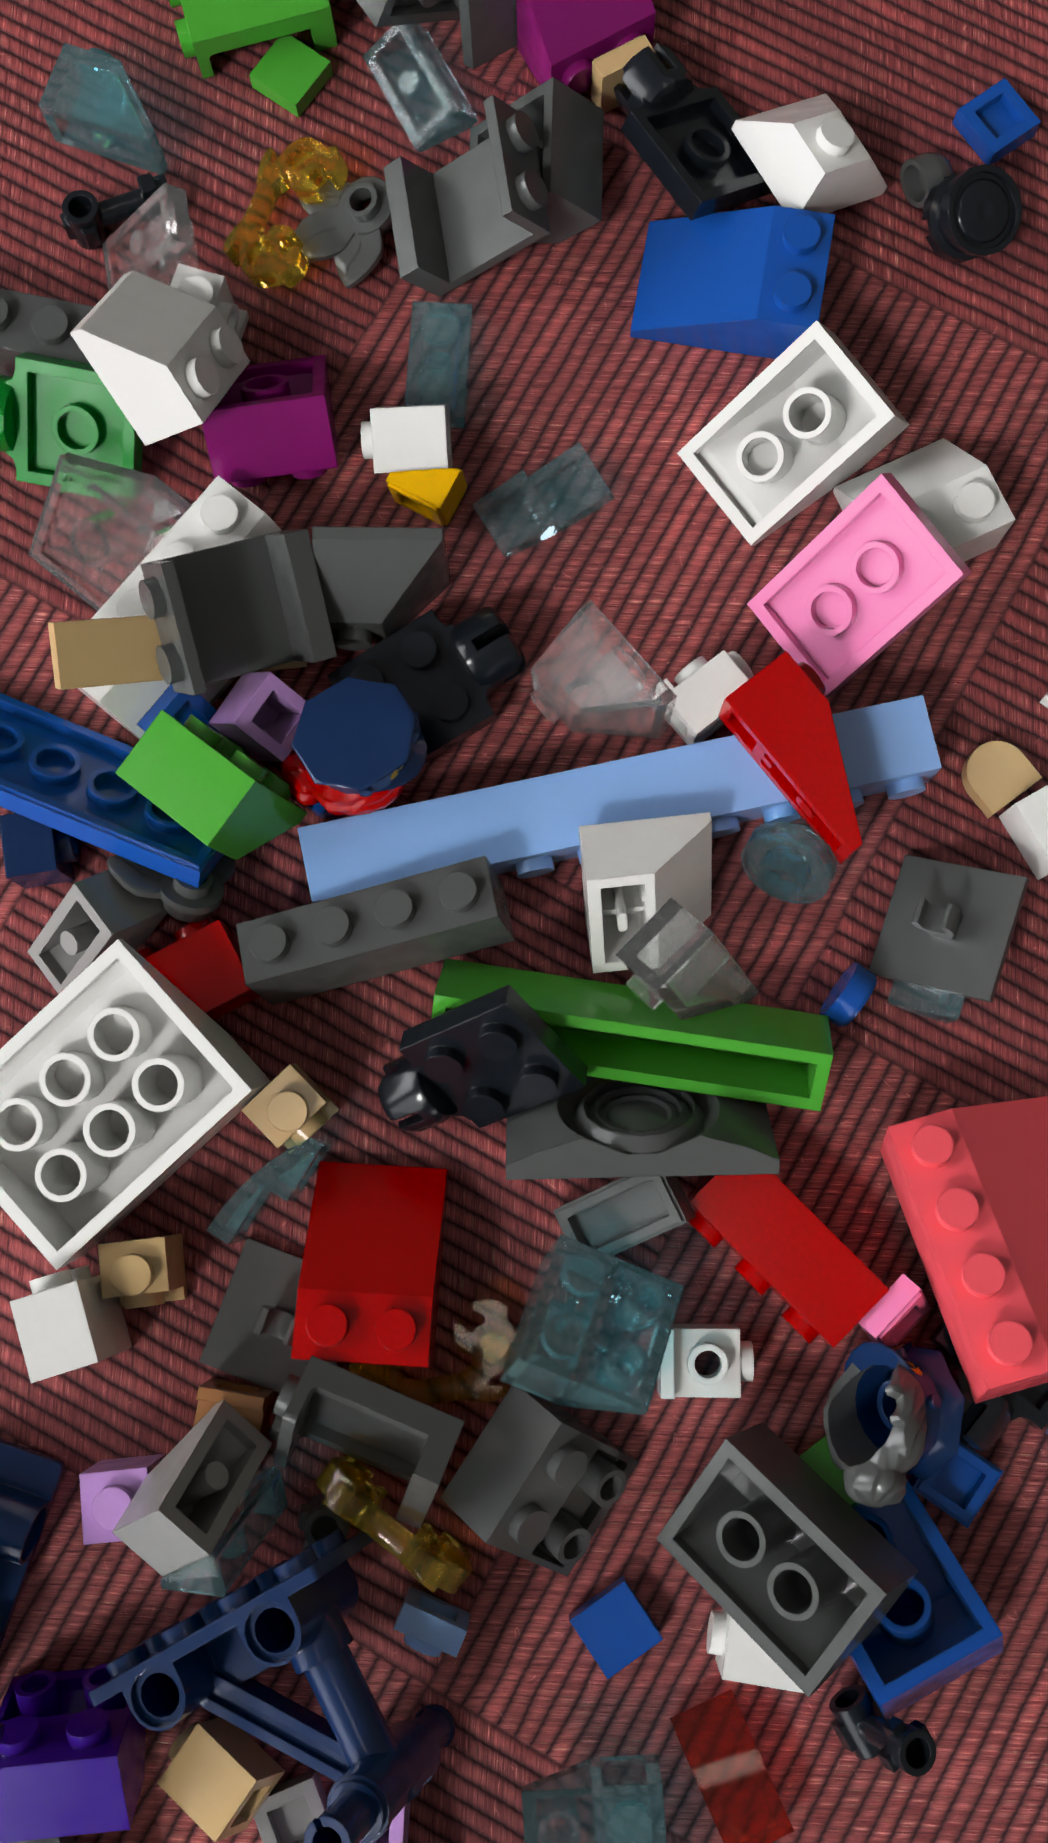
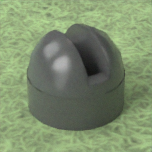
(921, 174)

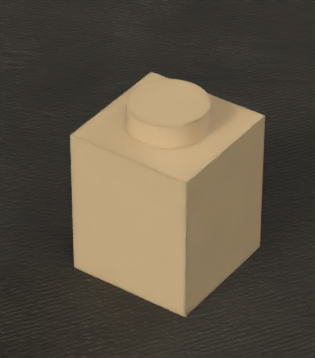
(219, 1777)

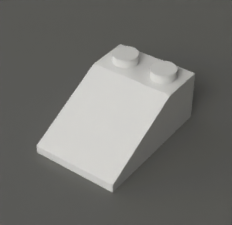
(792, 434)

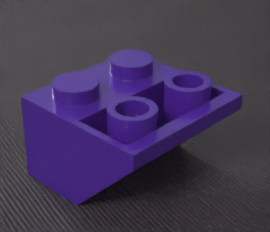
(66, 1761)

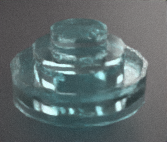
(789, 862)

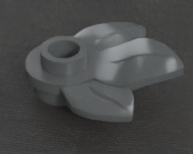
(343, 231)
(178, 898)

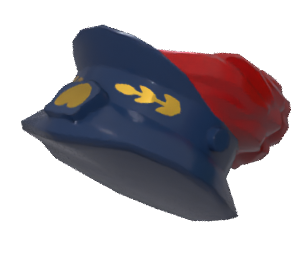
(354, 748)

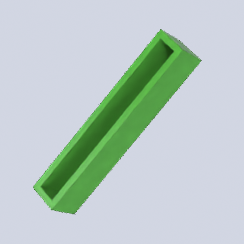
(725, 1053)

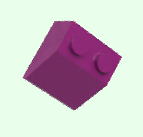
(566, 35)
(274, 424)

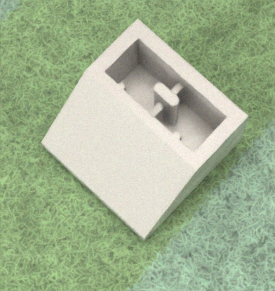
(635, 870)

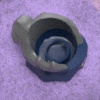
(890, 1418)

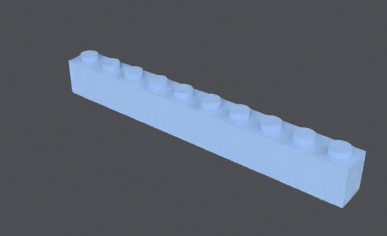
(538, 819)

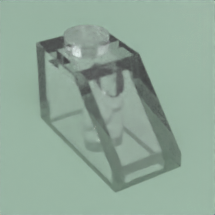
(683, 966)

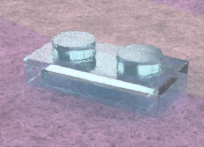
(440, 357)

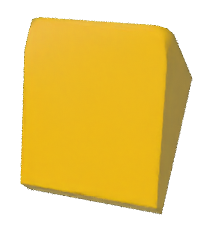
(429, 492)

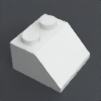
(160, 354)
(951, 491)

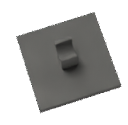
(949, 927)
(257, 1319)

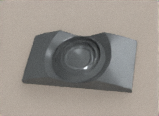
(639, 1132)

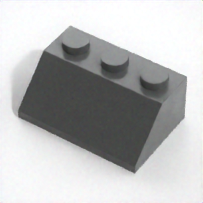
(785, 1555)

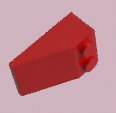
(372, 1265)

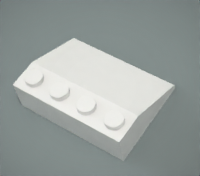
(110, 1100)

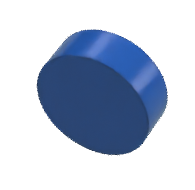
(849, 995)

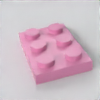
(859, 584)

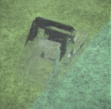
(153, 239)

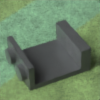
(473, 208)
(236, 609)

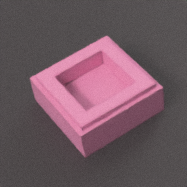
(895, 1313)

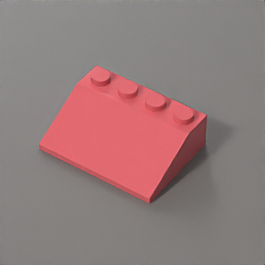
(980, 1223)

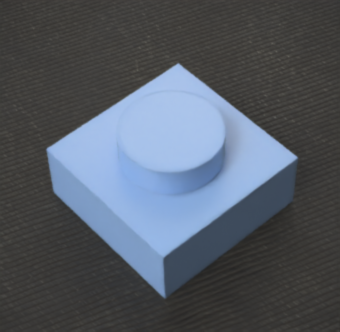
(431, 1624)

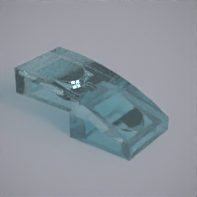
(544, 503)
(282, 1176)

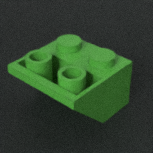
(210, 785)

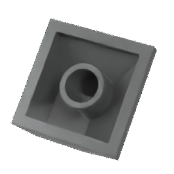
(377, 579)

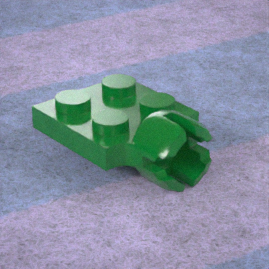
(57, 410)

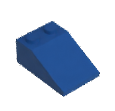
(734, 279)
(934, 1626)

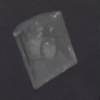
(101, 524)
(600, 681)

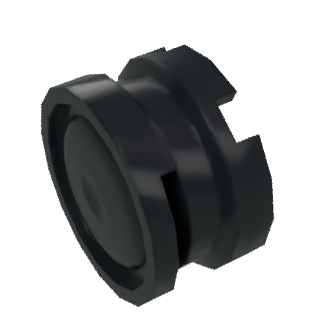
(973, 213)

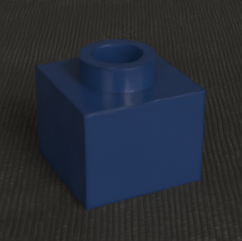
(36, 853)

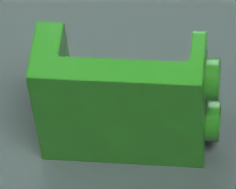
(231, 24)

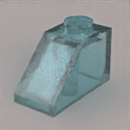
(98, 111)

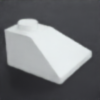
(810, 156)

